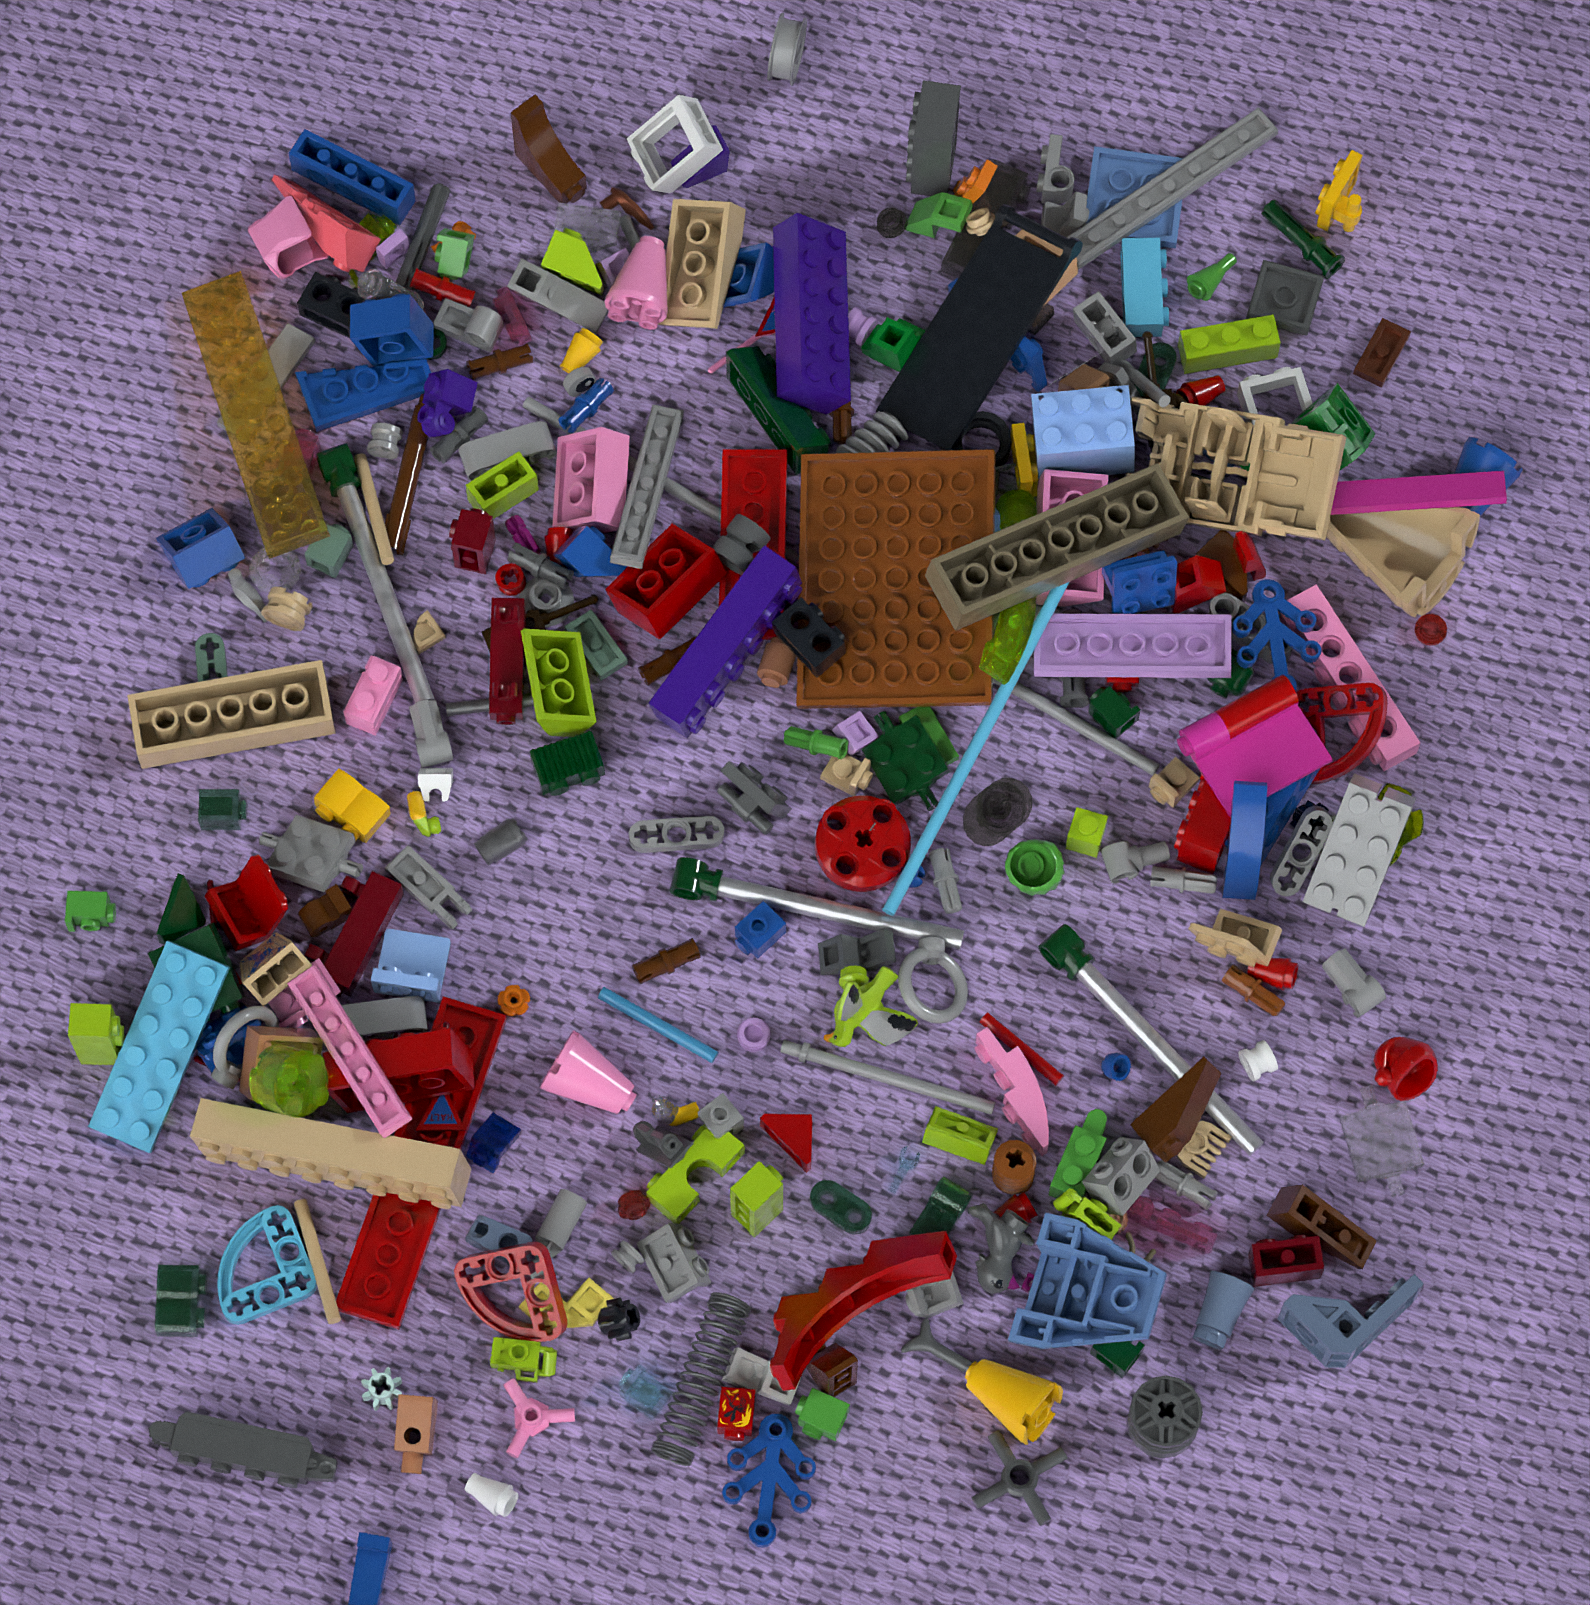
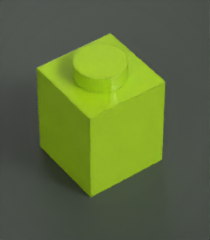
(1086, 832)

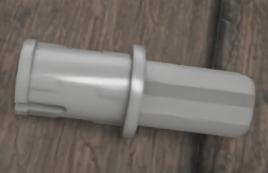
(945, 880)
(1183, 880)
(1185, 1184)

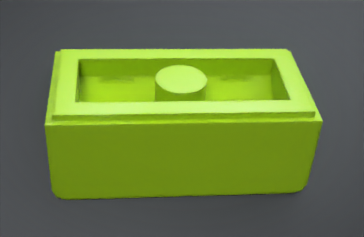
(959, 1135)

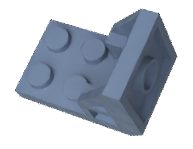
(1320, 1320)

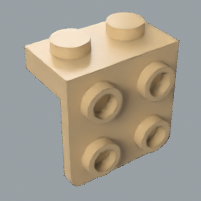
(1239, 936)

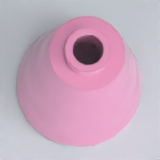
(588, 1077)

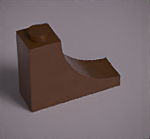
(544, 154)

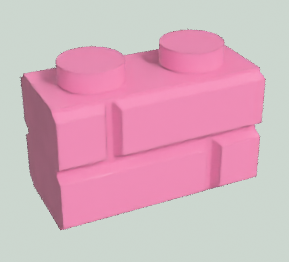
(373, 695)

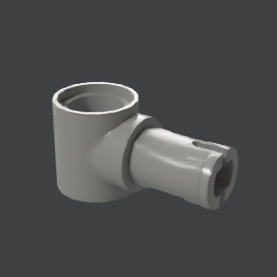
(1126, 860)

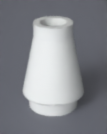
(494, 1495)

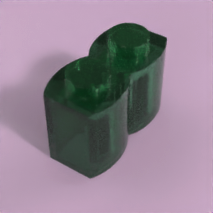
(179, 1300)

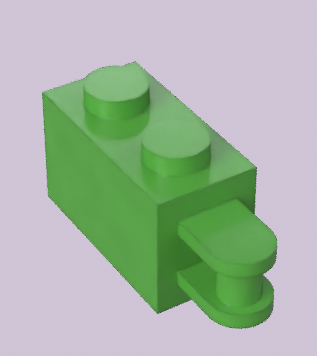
(1080, 1155)

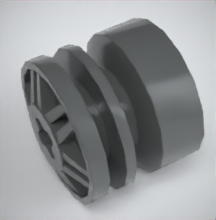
(1164, 1435)

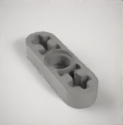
(666, 824)
(1298, 876)

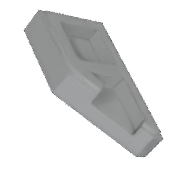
(1119, 377)

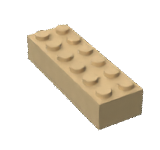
(231, 714)

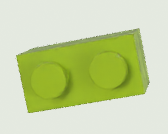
(503, 486)

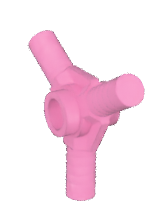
(531, 1417)

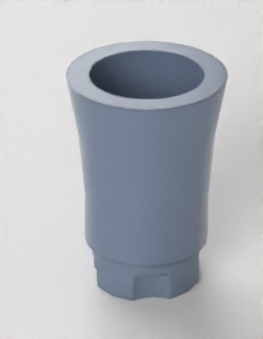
(1221, 1309)

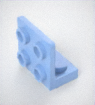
(411, 965)

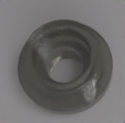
(888, 217)

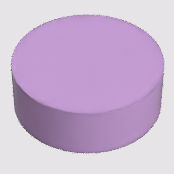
(753, 1034)

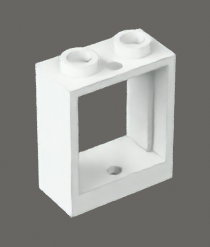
(699, 132)
(1280, 378)

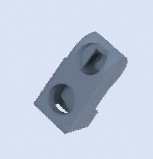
(490, 1235)

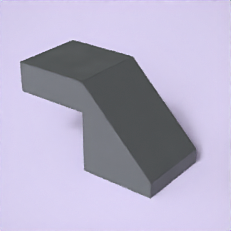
(868, 952)

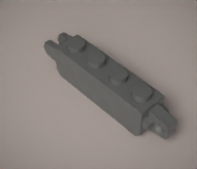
(243, 1448)

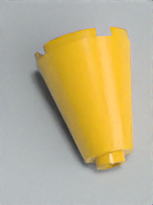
(1014, 1397)

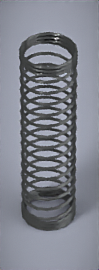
(720, 1302)

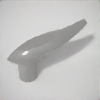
(246, 592)

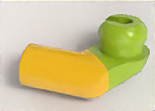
(418, 815)

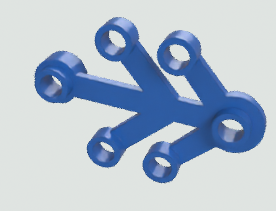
(1274, 630)
(769, 1473)

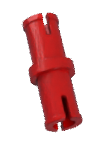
(441, 288)

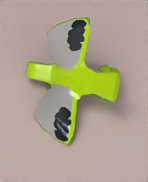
(863, 1007)

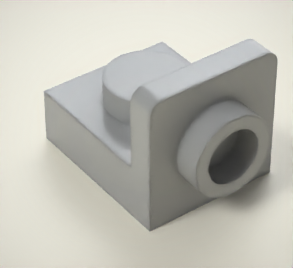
(721, 1117)

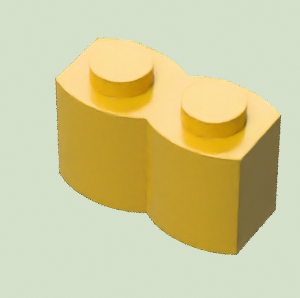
(351, 806)

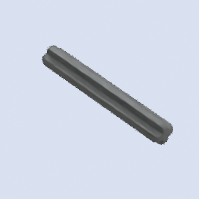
(423, 234)

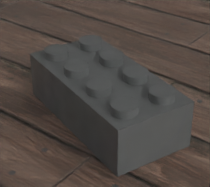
(932, 138)

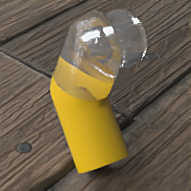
(671, 1113)

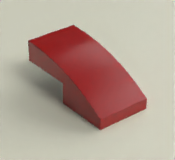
(1248, 555)

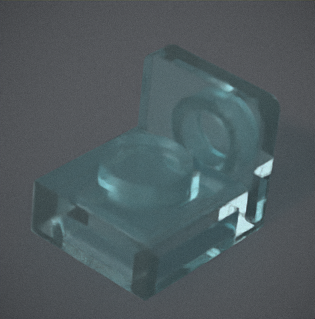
(644, 1392)

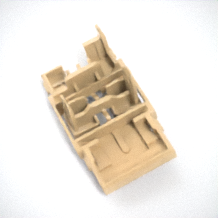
(1287, 482)

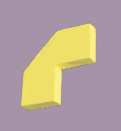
(580, 1309)

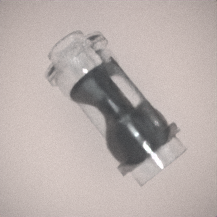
(377, 286)

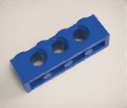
(352, 177)
(1280, 809)

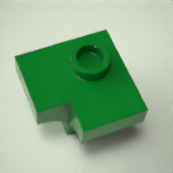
(892, 342)

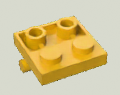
(1334, 197)

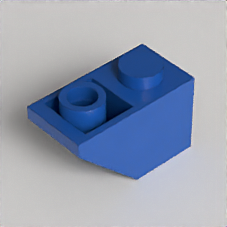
(588, 554)

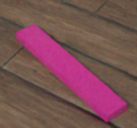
(1419, 492)

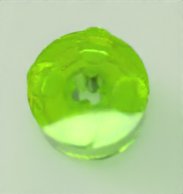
(289, 1081)

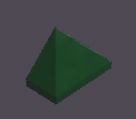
(181, 913)

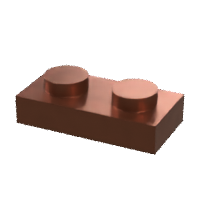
(1382, 352)

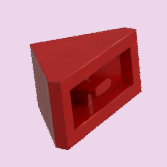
(792, 1134)

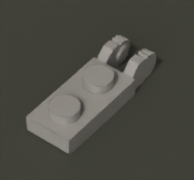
(426, 885)

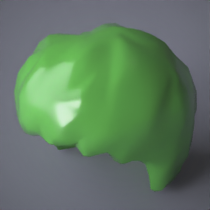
(1034, 866)

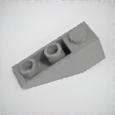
(557, 295)

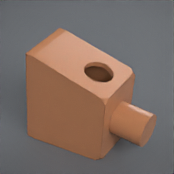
(415, 1414)

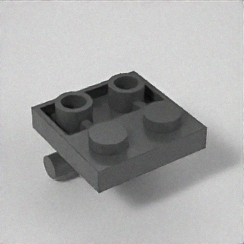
(754, 796)

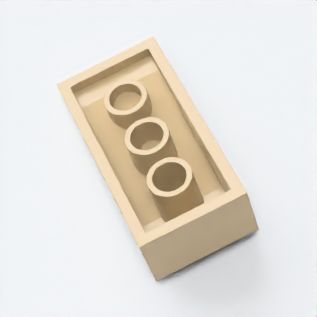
(701, 260)

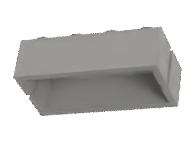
(1359, 850)

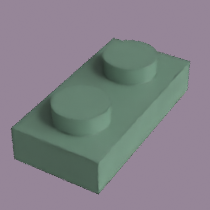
(598, 645)

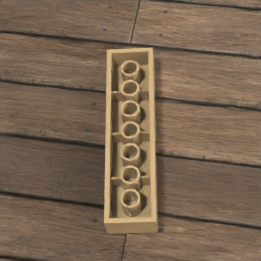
(331, 1153)

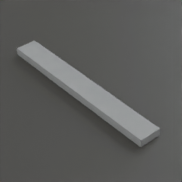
(1173, 185)

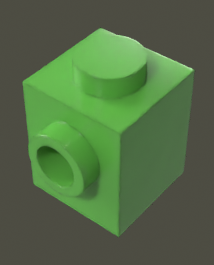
(821, 1415)

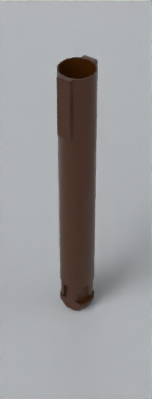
(398, 521)

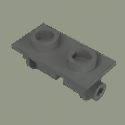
(660, 1144)

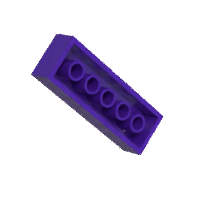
(811, 314)
(726, 643)

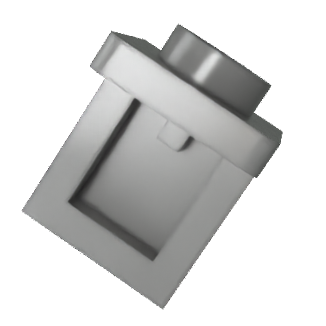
(1066, 218)
(934, 1298)

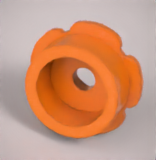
(513, 1009)

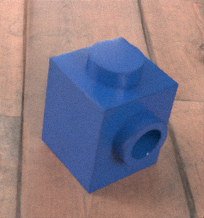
(759, 930)

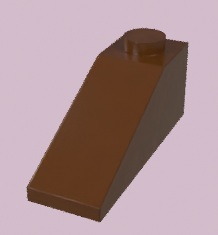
(1176, 1113)
(1304, 1212)
(833, 1369)

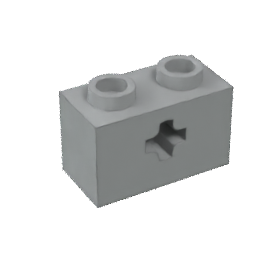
(1104, 329)

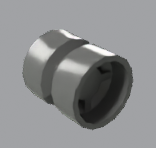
(740, 544)

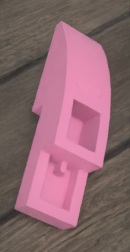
(1024, 1100)

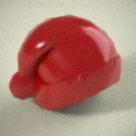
(1405, 1067)

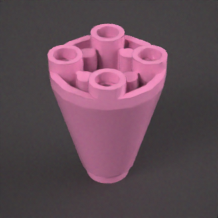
(641, 286)

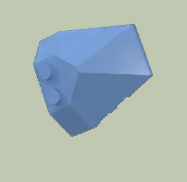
(1086, 1290)

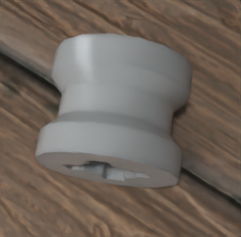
(384, 440)

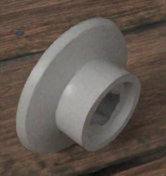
(560, 597)

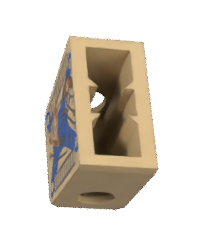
(272, 967)

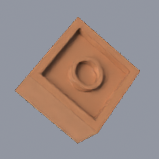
(262, 1037)

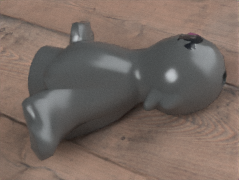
(1004, 1240)

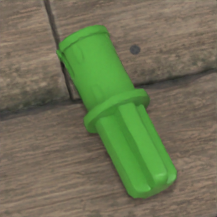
(816, 742)

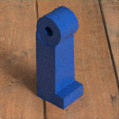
(370, 1569)

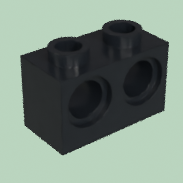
(331, 311)
(803, 640)

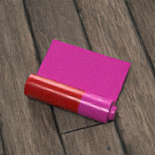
(1255, 741)

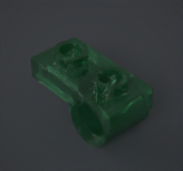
(943, 1208)

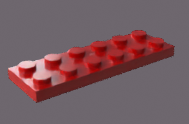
(757, 488)

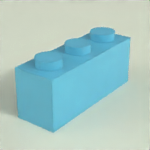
(1143, 286)

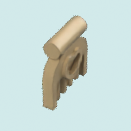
(1199, 1145)

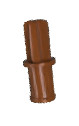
(1253, 990)

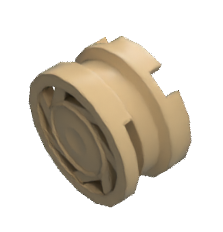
(286, 609)

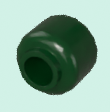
(1237, 683)

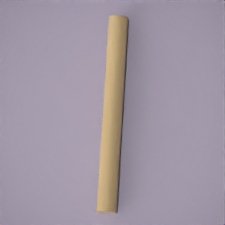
(374, 509)
(317, 1261)

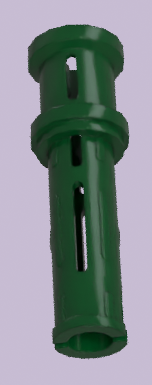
(1312, 247)

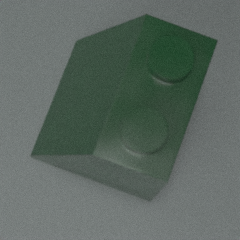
(209, 944)

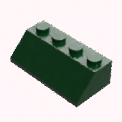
(783, 421)

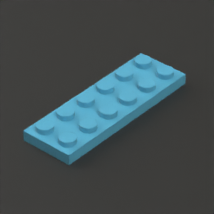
(159, 1046)

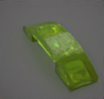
(1009, 641)

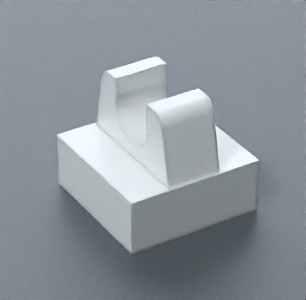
(435, 779)

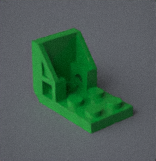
(1337, 414)

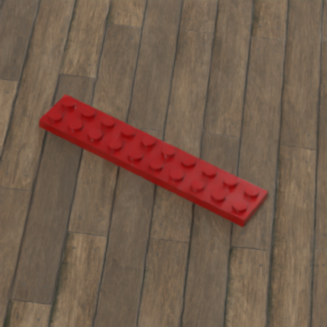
(400, 1231)

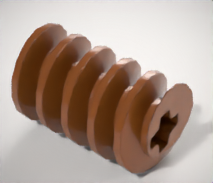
(1010, 1155)

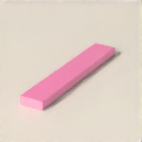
(349, 1051)

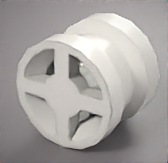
(1258, 1060)

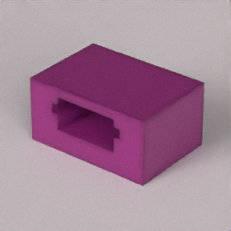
(1027, 1282)

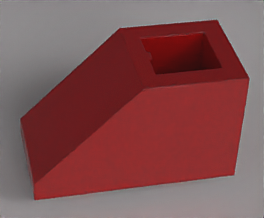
(1197, 582)

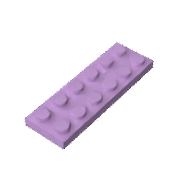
(1135, 646)

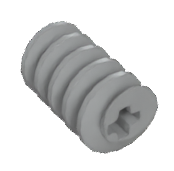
(875, 435)

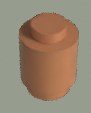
(776, 664)

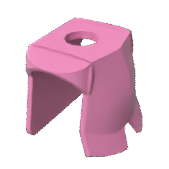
(285, 239)

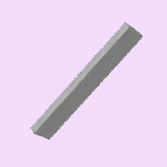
(646, 487)

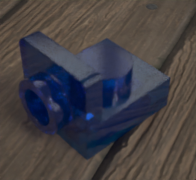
(492, 1142)

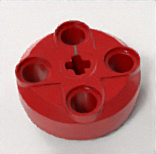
(862, 843)

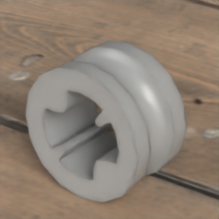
(627, 1256)

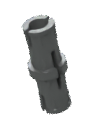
(462, 432)
(540, 565)

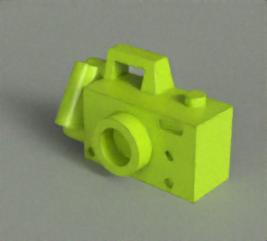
(1087, 1211)
(523, 1356)

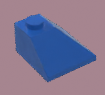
(751, 275)

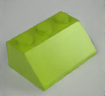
(559, 681)

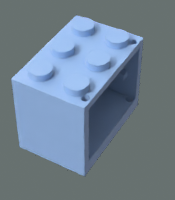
(1084, 431)

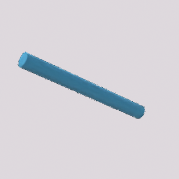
(658, 1024)

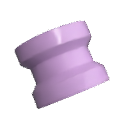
(860, 326)

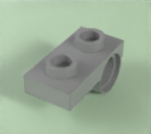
(1054, 173)
(473, 326)

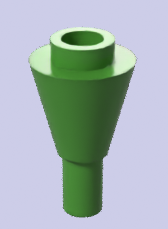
(1205, 281)

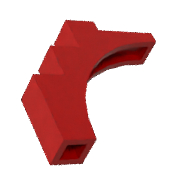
(847, 1291)

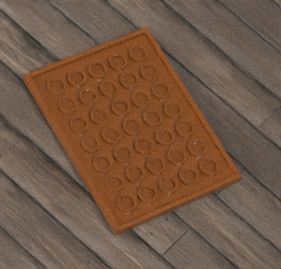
(863, 561)

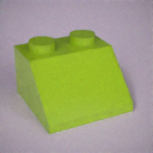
(571, 261)

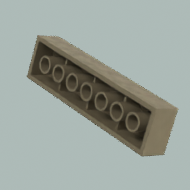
(1056, 546)

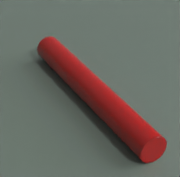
(1013, 1041)

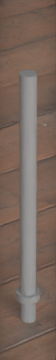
(805, 1052)

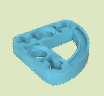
(288, 1269)

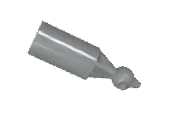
(559, 1223)

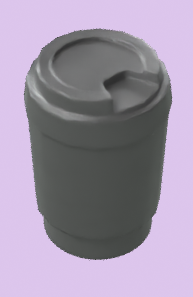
(501, 841)

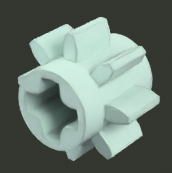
(386, 1396)

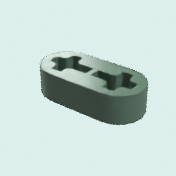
(202, 661)

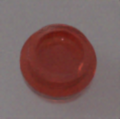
(1430, 629)
(633, 1205)

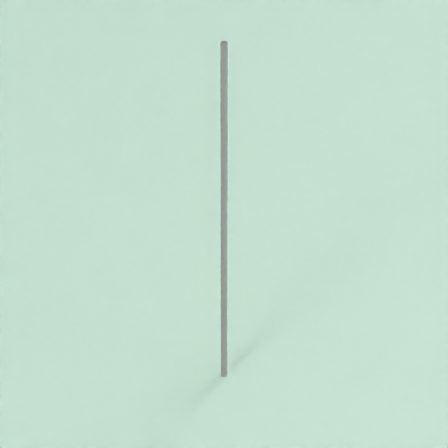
(792, 557)

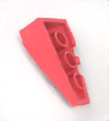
(333, 231)

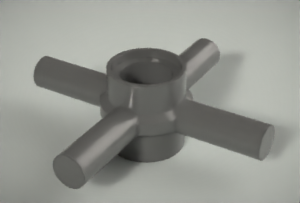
(1007, 1486)

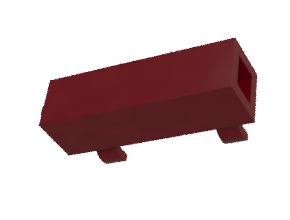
(507, 660)
(361, 931)

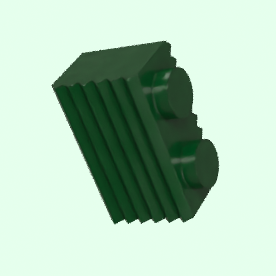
(567, 763)

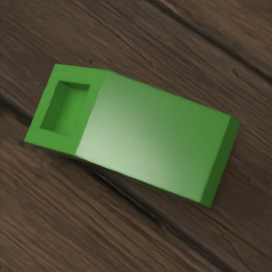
(939, 211)

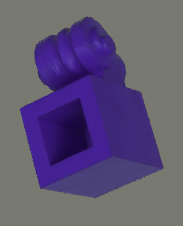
(445, 396)

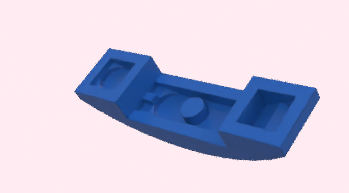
(1245, 840)

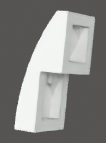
(754, 1373)

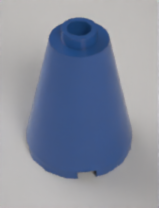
(1486, 459)

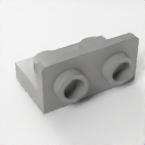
(674, 1261)

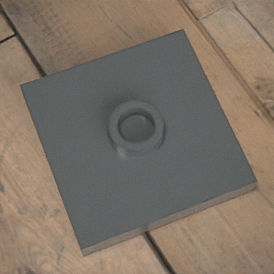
(1287, 295)

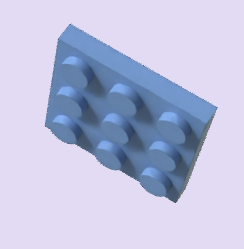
(1119, 174)

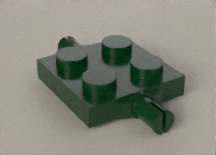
(906, 760)

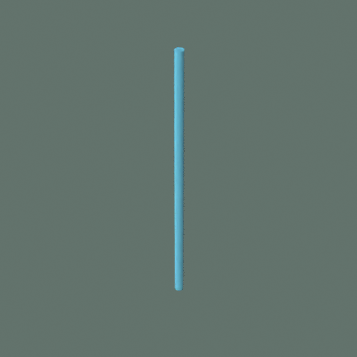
(970, 755)

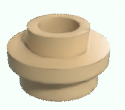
(979, 221)

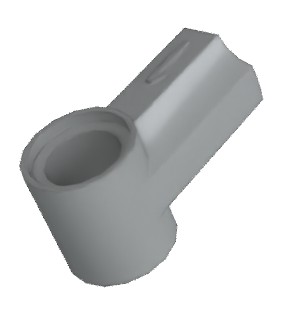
(431, 739)
(1356, 987)

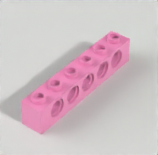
(1350, 661)

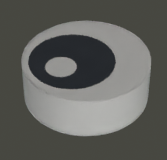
(578, 381)

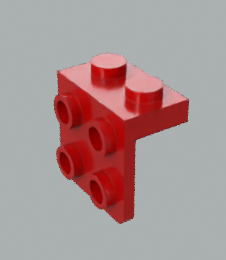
(249, 906)

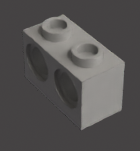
(1122, 1175)

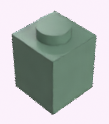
(331, 552)

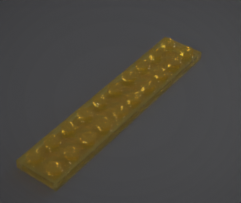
(255, 415)

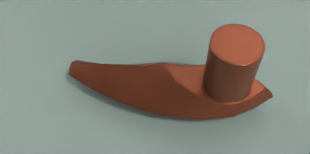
(627, 204)

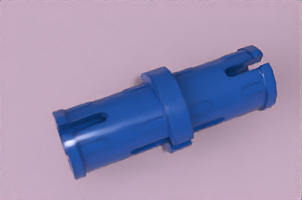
(586, 405)

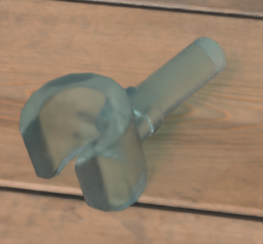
(904, 1167)

